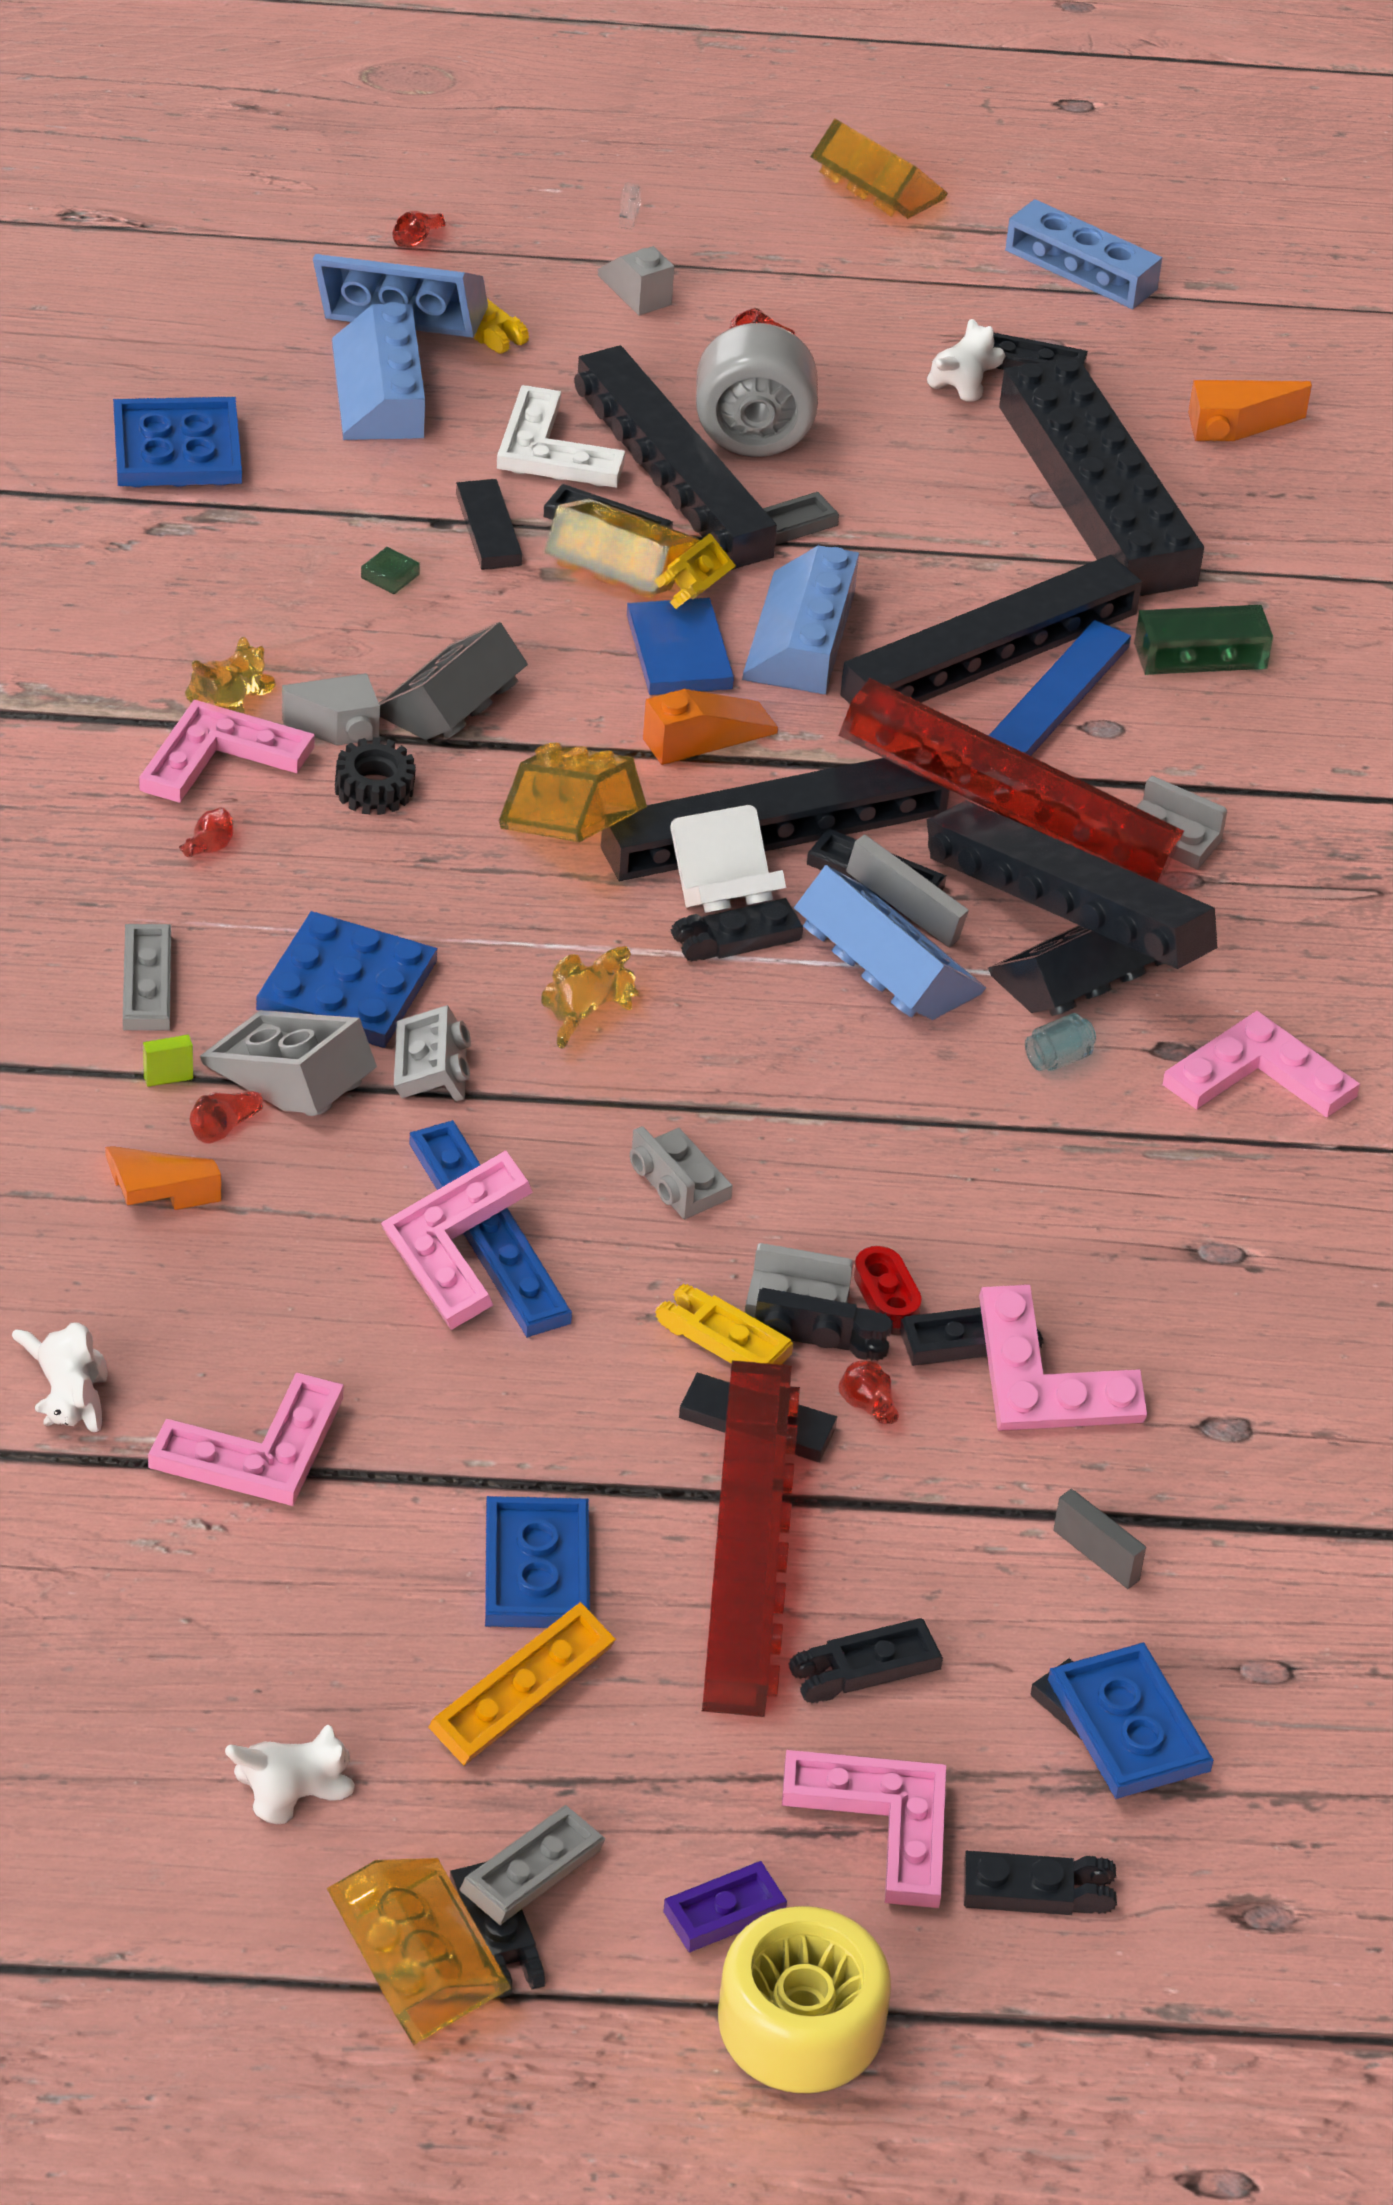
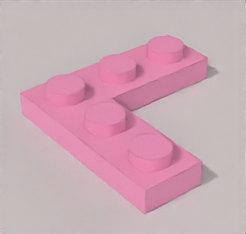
(214, 728)
(1263, 1046)
(427, 1228)
(1035, 1400)
(264, 1469)
(899, 1789)

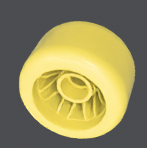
(804, 1999)

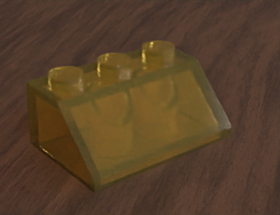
(875, 172)
(615, 545)
(571, 793)
(418, 1942)

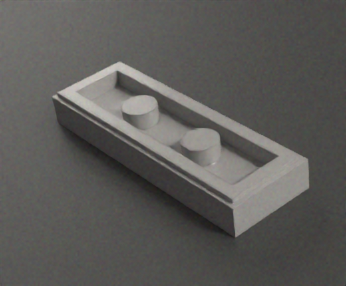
(907, 890)
(147, 977)
(532, 1864)

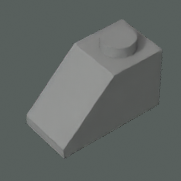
(641, 279)
(333, 708)

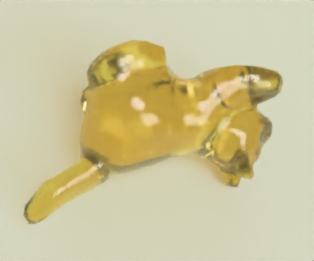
(230, 679)
(583, 988)

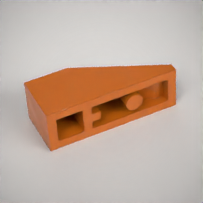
(1244, 407)
(701, 722)

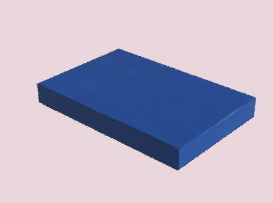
(679, 646)
(535, 1559)
(1130, 1720)

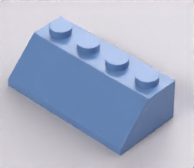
(440, 298)
(380, 375)
(804, 620)
(885, 946)

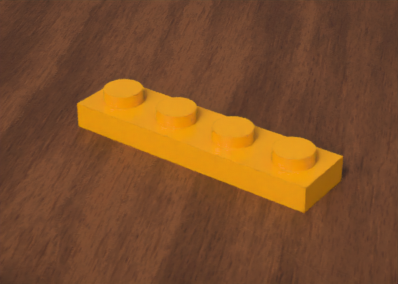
(521, 1683)

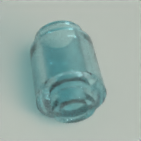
(1060, 1042)

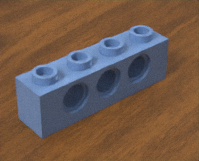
(1083, 254)

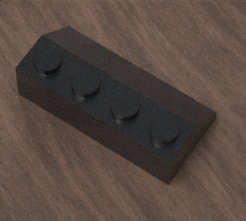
(1067, 968)

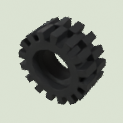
(374, 760)

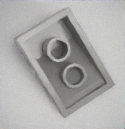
(294, 1058)

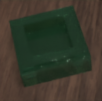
(390, 570)

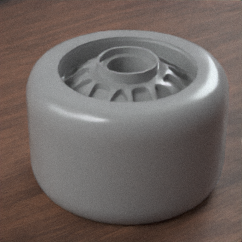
(757, 390)

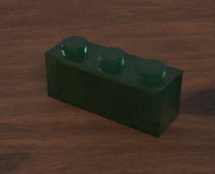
(1203, 639)

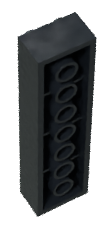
(1100, 473)

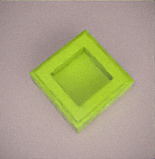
(168, 1060)

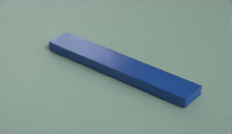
(1062, 687)
(496, 1241)

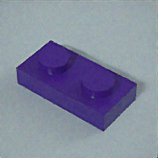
(723, 1906)

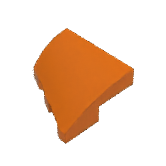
(157, 1176)

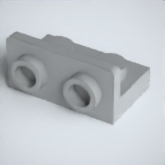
(1198, 817)
(431, 1053)
(679, 1171)
(799, 1273)

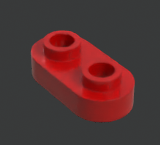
(893, 1289)

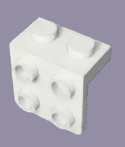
(723, 859)

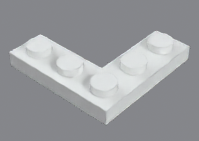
(530, 451)

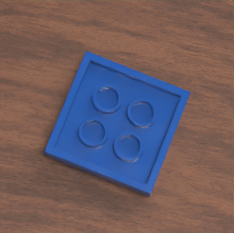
(177, 441)
(348, 973)

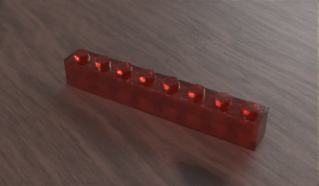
(1008, 781)
(748, 1540)

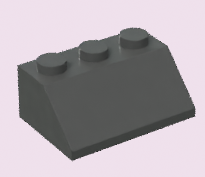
(455, 684)

